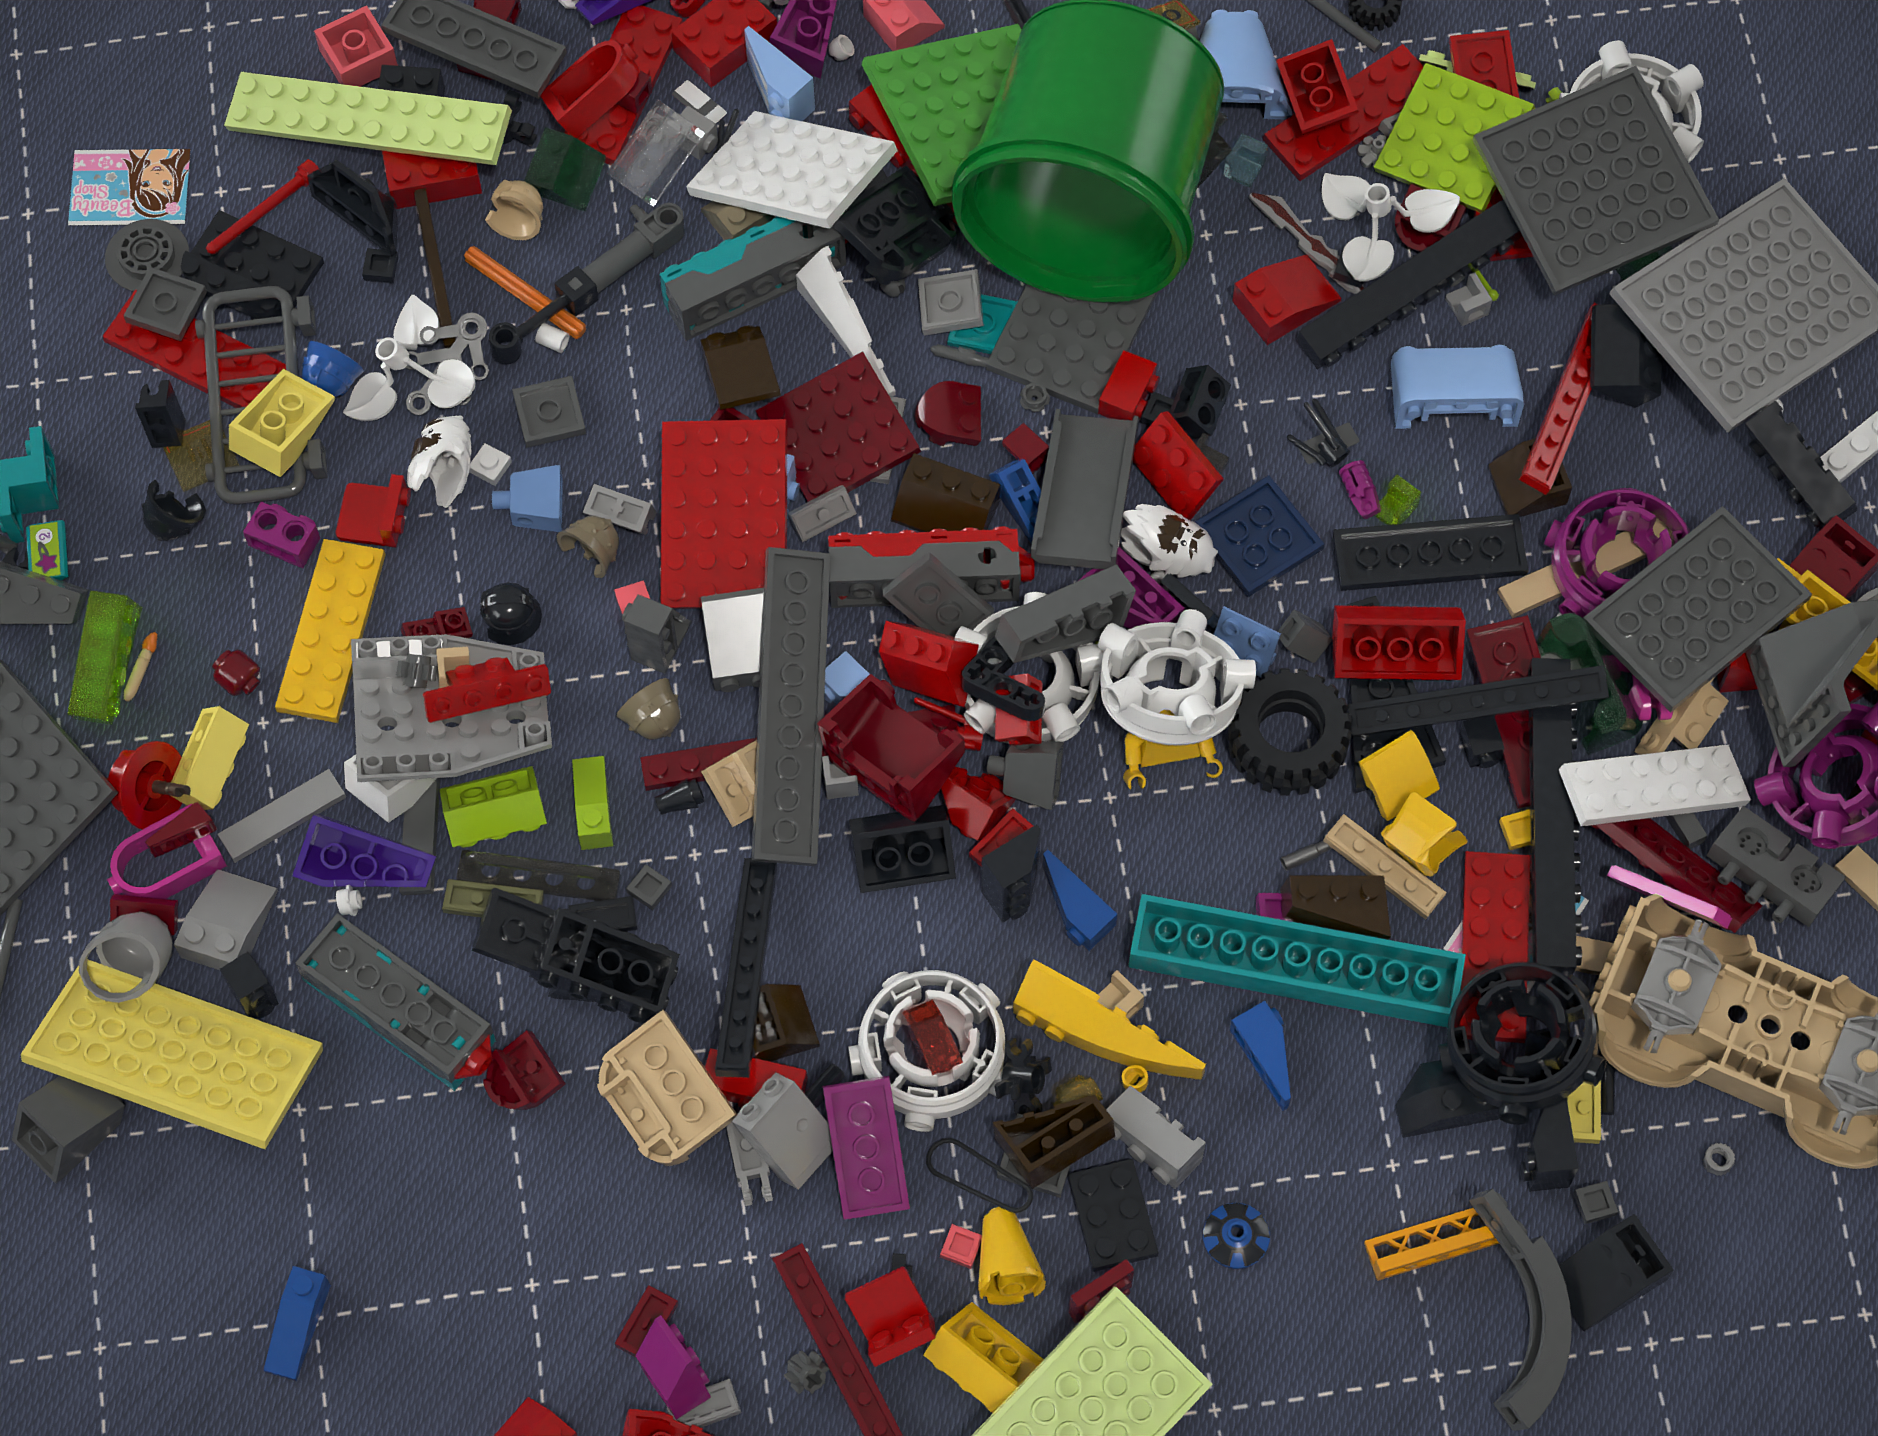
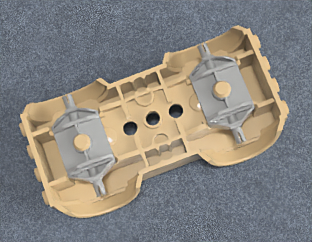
(1668, 1023)

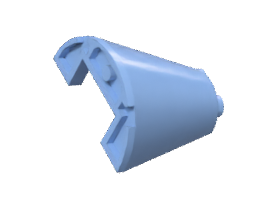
(1246, 62)

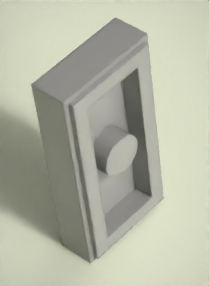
(822, 513)

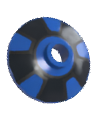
(1231, 1250)

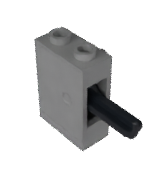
(788, 1127)

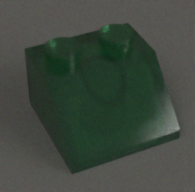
(565, 169)

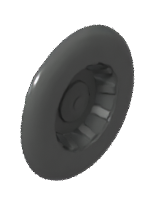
(145, 248)

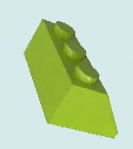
(492, 807)

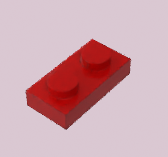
(1005, 830)

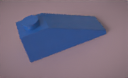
(1019, 494)
(1082, 911)
(1262, 1041)
(296, 1322)

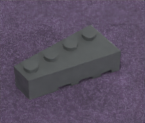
(1066, 616)

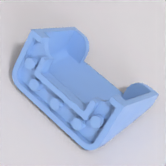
(1456, 382)

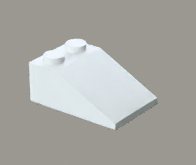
(385, 797)

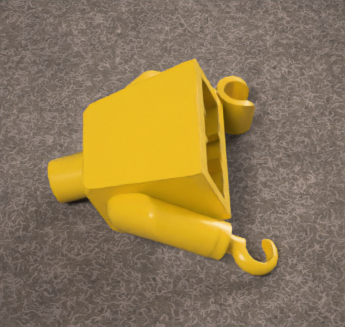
(1149, 753)

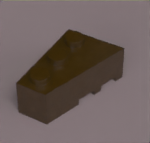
(1338, 903)

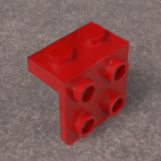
(374, 512)

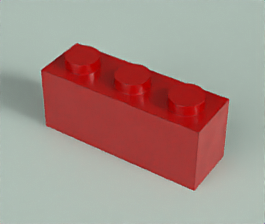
(743, 1089)

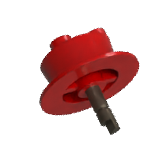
(145, 783)

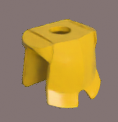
(1422, 835)

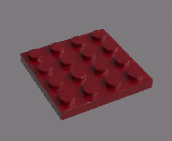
(842, 428)

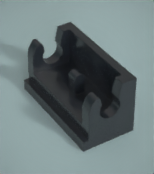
(161, 416)

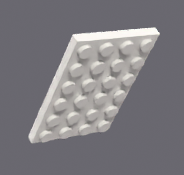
(792, 169)

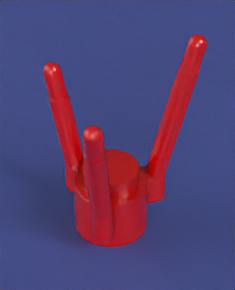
(972, 738)

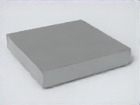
(950, 302)

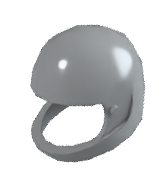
(132, 944)

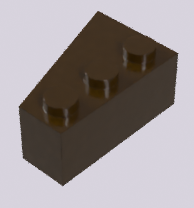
(1054, 1138)

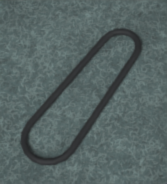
(971, 1190)

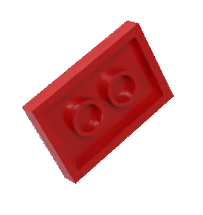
(1176, 466)

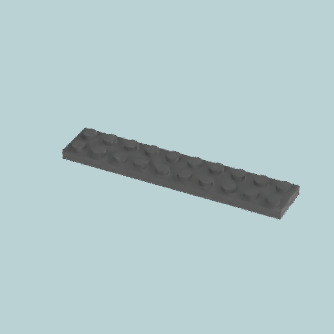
(791, 707)

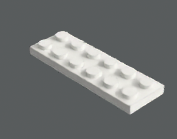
(1654, 785)

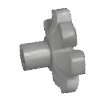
(1371, 149)

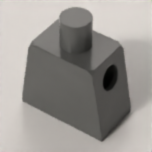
(1031, 772)

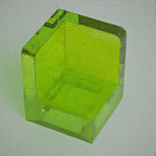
(1398, 502)

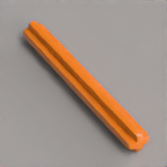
(522, 290)

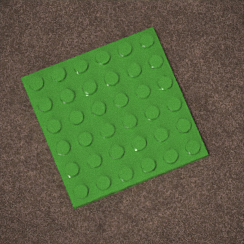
(942, 99)

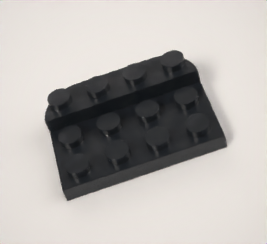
(897, 226)
(251, 262)

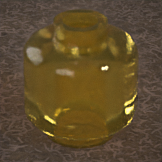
(1077, 1088)

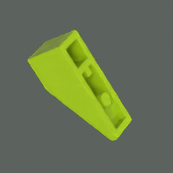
(592, 803)

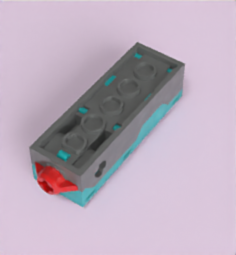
(744, 273)
(397, 1003)

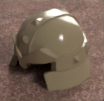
(597, 539)
(652, 710)

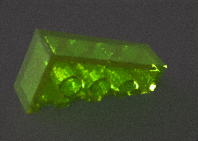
(103, 657)

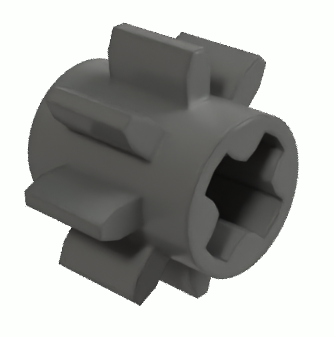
(416, 670)
(806, 1372)

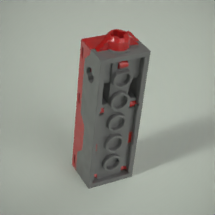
(982, 559)

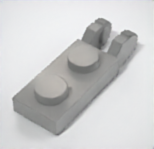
(748, 1165)

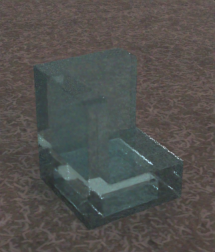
(1245, 160)

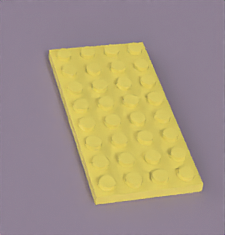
(174, 1055)

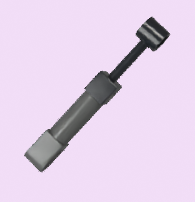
(581, 287)

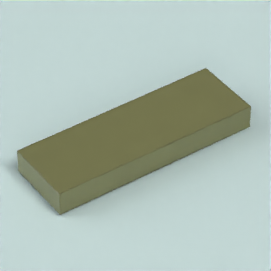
(472, 897)

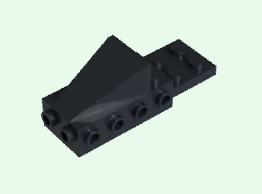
(577, 956)

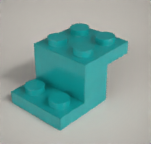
(27, 484)

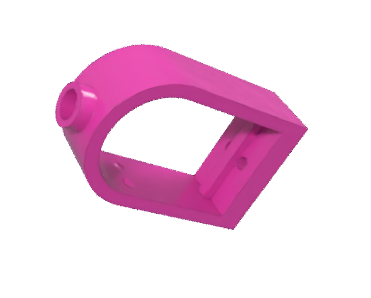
(172, 884)

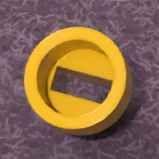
(1131, 1075)

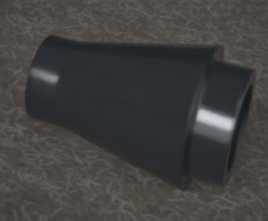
(680, 797)

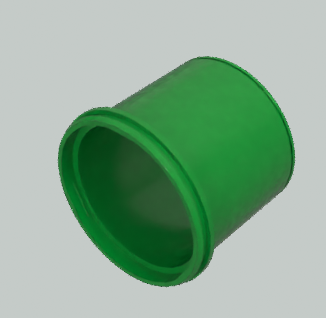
(1092, 153)

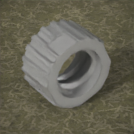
(1711, 1166)

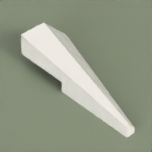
(830, 300)

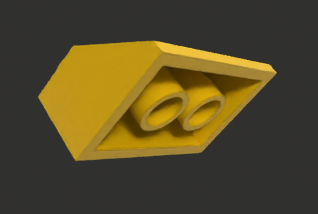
(981, 1356)

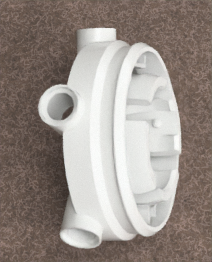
(1676, 87)
(1145, 654)
(1057, 721)
(973, 1005)

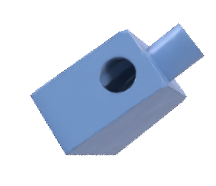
(534, 498)

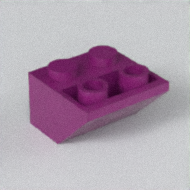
(673, 1368)

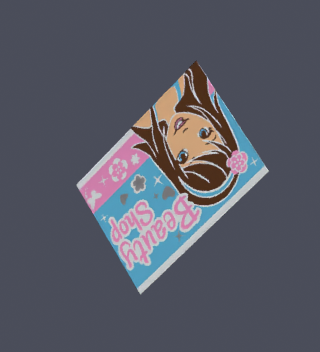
(129, 186)

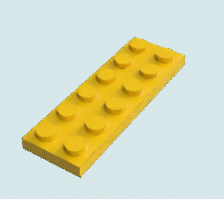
(331, 617)

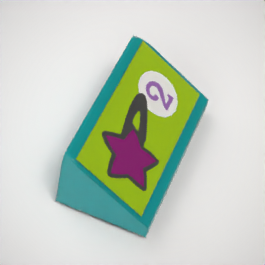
(47, 549)

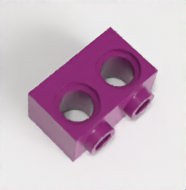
(278, 539)

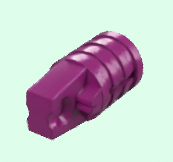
(1360, 488)

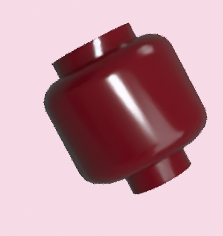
(236, 672)

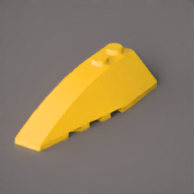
(1074, 1015)

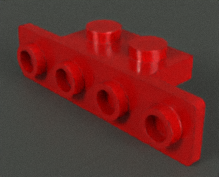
(485, 687)

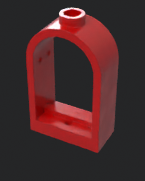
(619, 78)

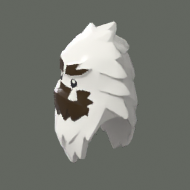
(443, 456)
(1167, 541)

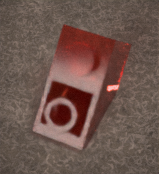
(932, 1037)

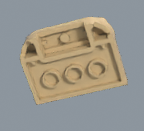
(663, 1092)

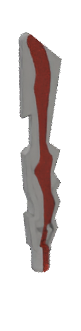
(1314, 246)

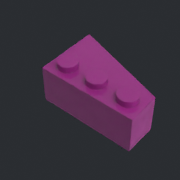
(1150, 600)

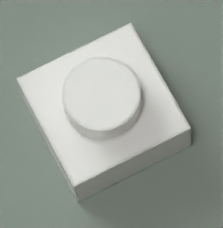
(490, 464)

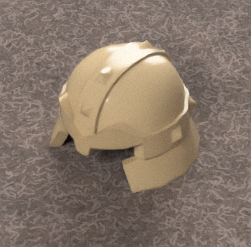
(517, 211)

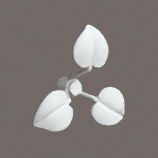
(1347, 195)
(372, 394)

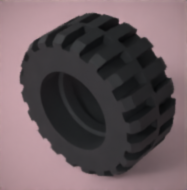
(1290, 769)

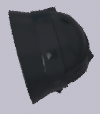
(167, 516)
(510, 613)

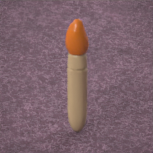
(148, 648)

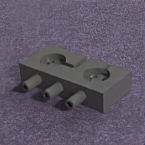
(1762, 860)

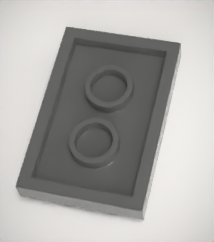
(936, 598)

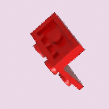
(891, 1315)

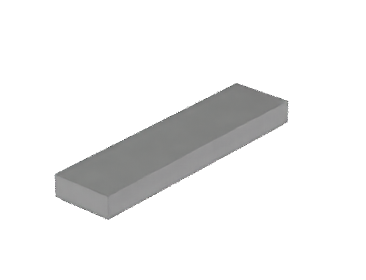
(281, 815)

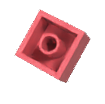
(355, 47)

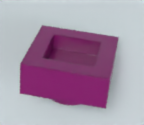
(1269, 905)

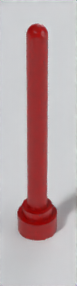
(264, 207)

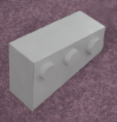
(1155, 1138)

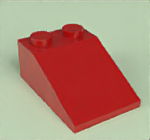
(1317, 86)
(1283, 296)

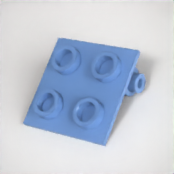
(1248, 639)

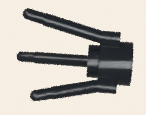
(1331, 448)

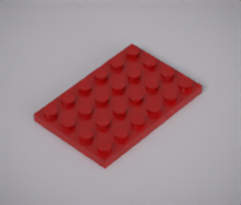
(720, 506)

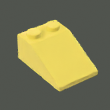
(279, 422)

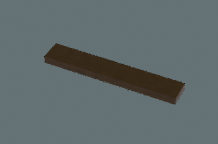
(434, 262)

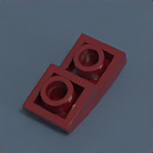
(448, 622)

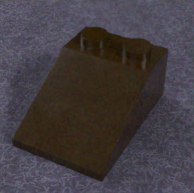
(739, 367)

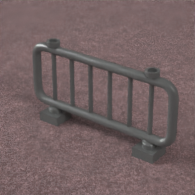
(291, 317)

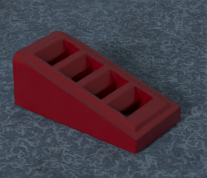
(183, 829)

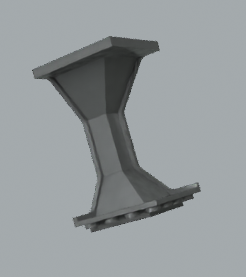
(1804, 673)

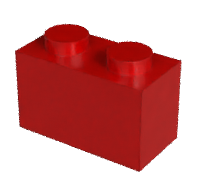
(1128, 387)

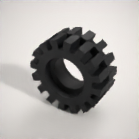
(1375, 16)

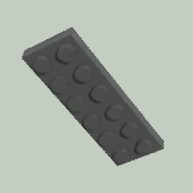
(477, 42)

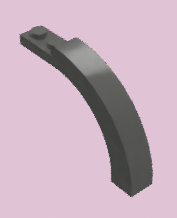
(1548, 1309)

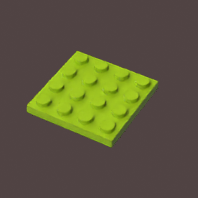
(1436, 131)

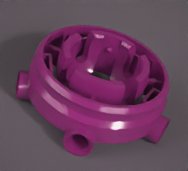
(1631, 512)
(1835, 820)

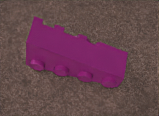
(805, 33)

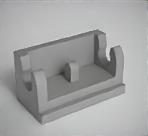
(620, 508)

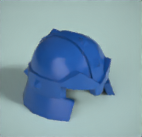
(329, 369)

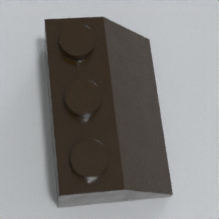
(944, 498)

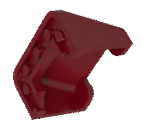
(889, 748)

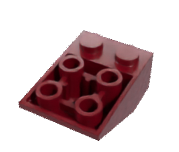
(1838, 557)

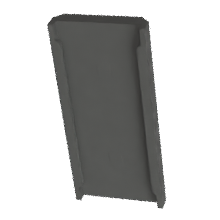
(1084, 491)

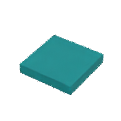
(984, 338)

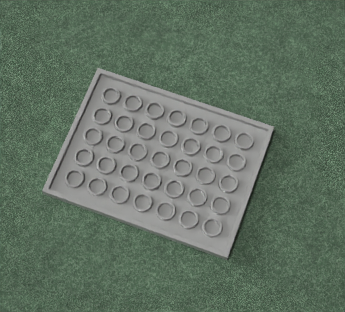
(1753, 304)

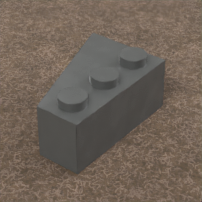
(38, 599)

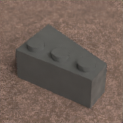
(653, 632)

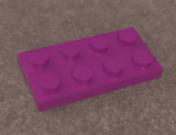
(866, 1147)

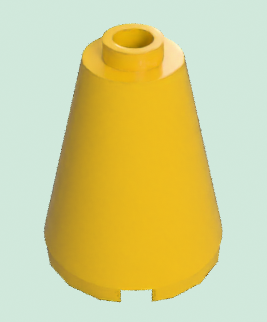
(1007, 1261)

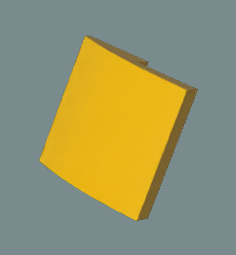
(1398, 772)

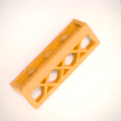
(1433, 1252)

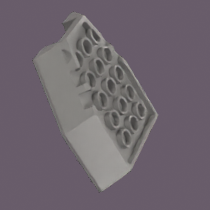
(431, 749)

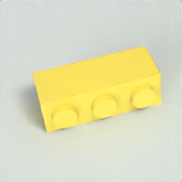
(210, 756)

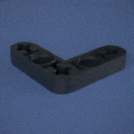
(1021, 702)

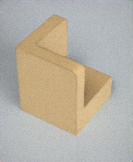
(448, 660)
(1121, 994)

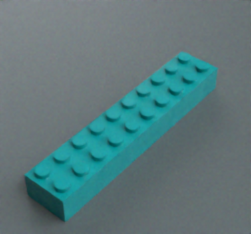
(1296, 960)

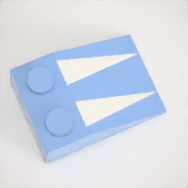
(781, 82)

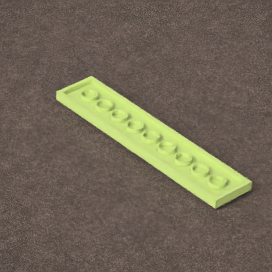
(368, 118)

